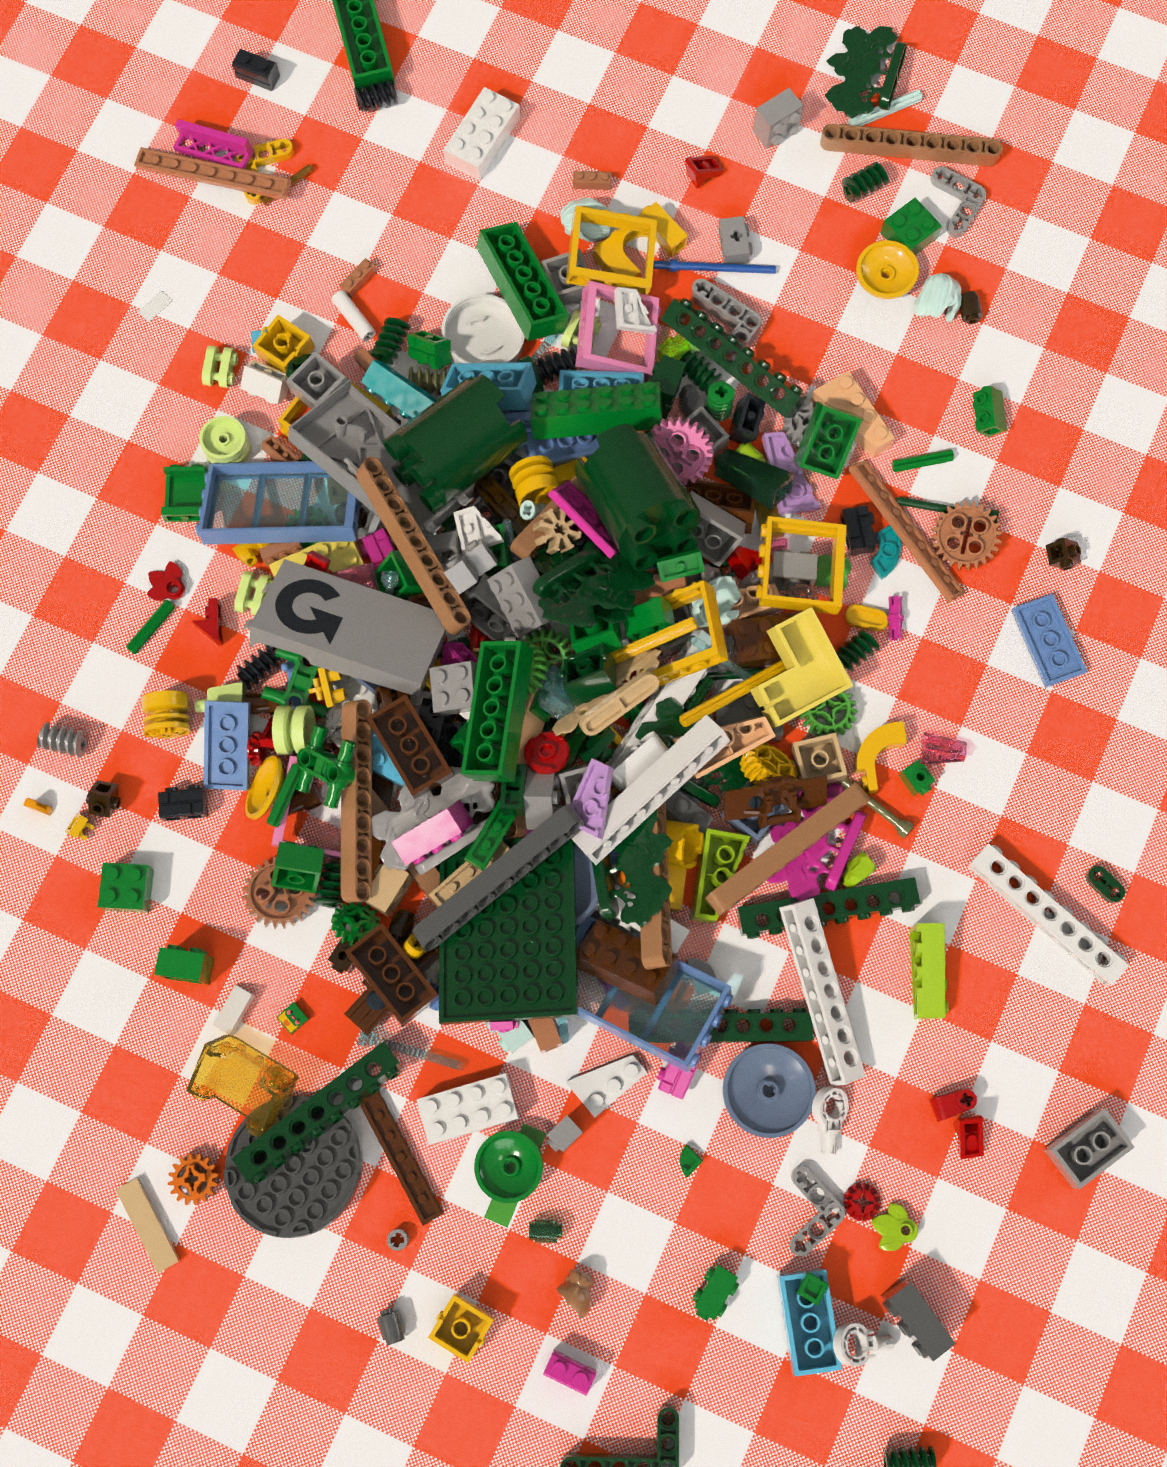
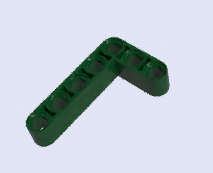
(632, 1460)

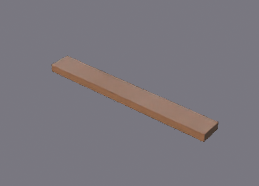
(213, 173)
(907, 531)

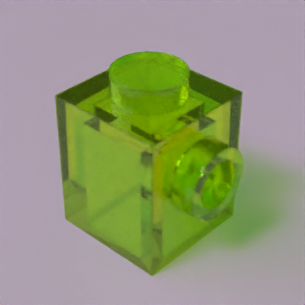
(673, 347)

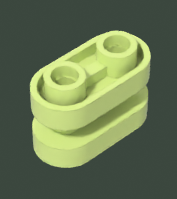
(569, 336)
(225, 375)
(245, 589)

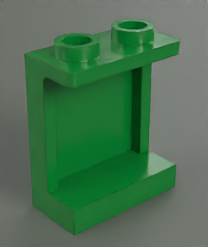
(183, 492)
(680, 565)

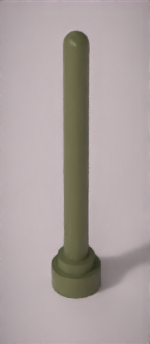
(902, 826)

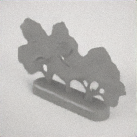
(393, 824)

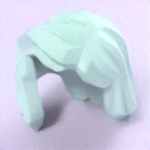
(588, 231)
(938, 294)
(726, 595)

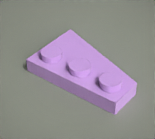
(593, 797)

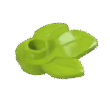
(891, 1226)

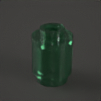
(545, 1231)

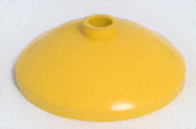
(887, 259)
(264, 788)

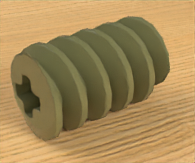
(428, 381)

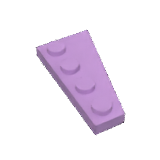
(780, 454)

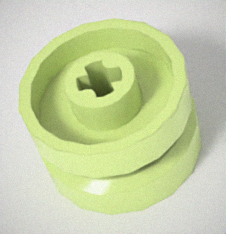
(224, 441)
(292, 728)

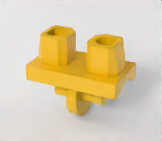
(248, 552)
(331, 696)

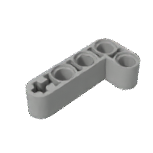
(706, 293)

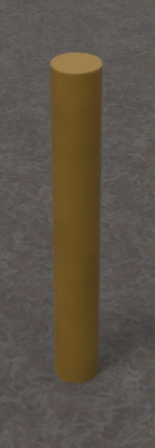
(294, 179)

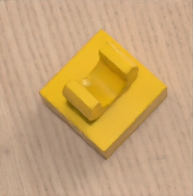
(77, 825)

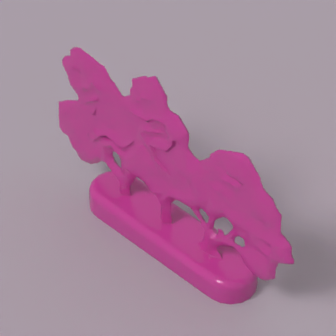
(800, 878)

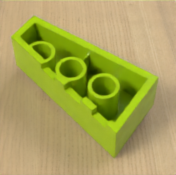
(715, 865)
(928, 970)

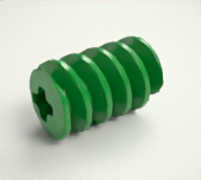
(720, 400)

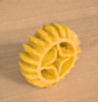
(766, 763)

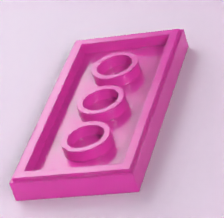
(583, 515)

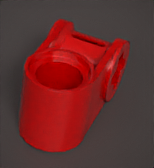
(949, 1104)

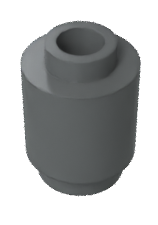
(391, 1326)

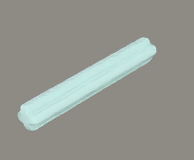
(896, 105)

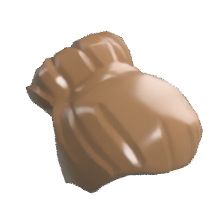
(577, 1291)

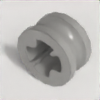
(402, 1245)

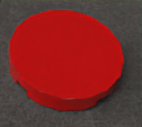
(546, 753)

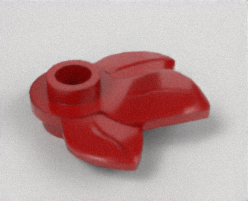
(164, 583)

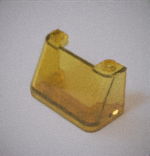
(243, 1081)

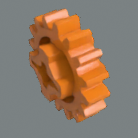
(194, 1188)

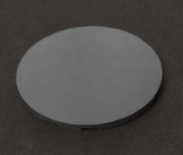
(307, 1189)

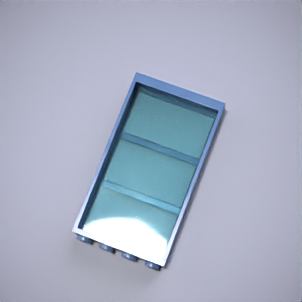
(275, 505)
(670, 1030)

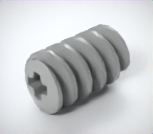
(61, 740)

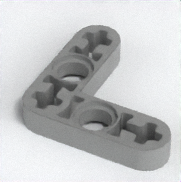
(967, 200)
(822, 1208)

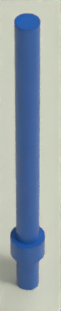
(673, 265)

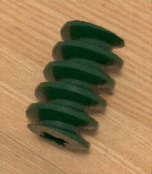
(864, 180)
(389, 339)
(699, 372)
(856, 650)
(331, 886)
(909, 1458)

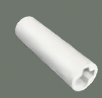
(353, 315)

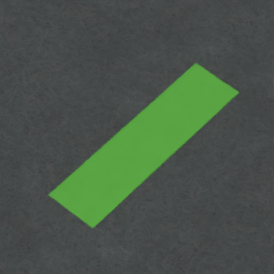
(503, 1212)

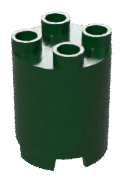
(454, 442)
(638, 496)

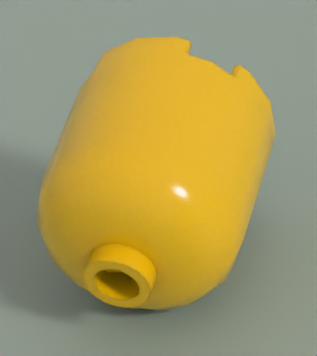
(686, 843)

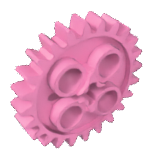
(679, 449)

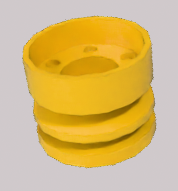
(533, 479)
(166, 714)

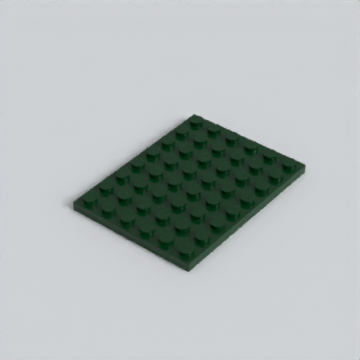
(517, 951)

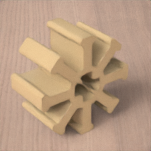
(557, 540)

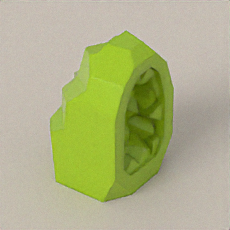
(858, 870)

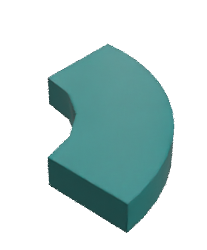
(888, 552)

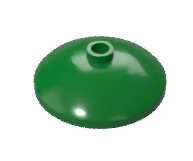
(493, 1170)

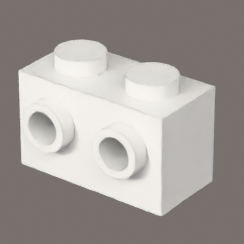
(264, 382)

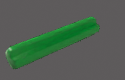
(922, 460)
(150, 626)
(284, 796)

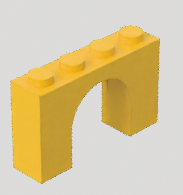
(611, 255)

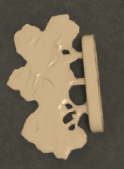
(610, 707)

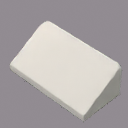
(233, 1010)

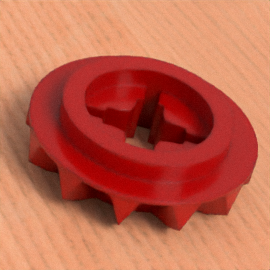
(254, 752)
(854, 1210)

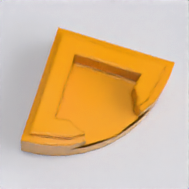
(36, 806)

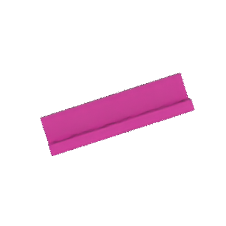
(216, 141)

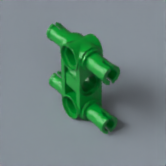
(298, 685)
(327, 767)

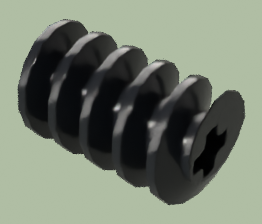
(375, 95)
(559, 362)
(258, 666)

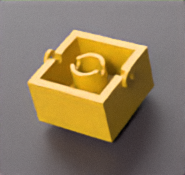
(282, 343)
(461, 1327)

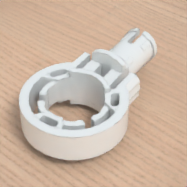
(829, 1124)
(863, 1344)

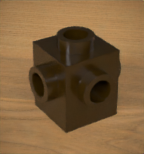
(1063, 553)
(103, 799)

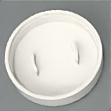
(482, 331)

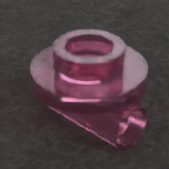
(778, 544)

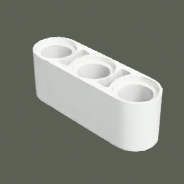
(637, 760)

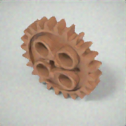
(985, 539)
(261, 882)

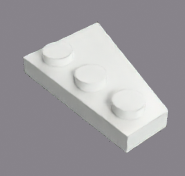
(606, 1084)

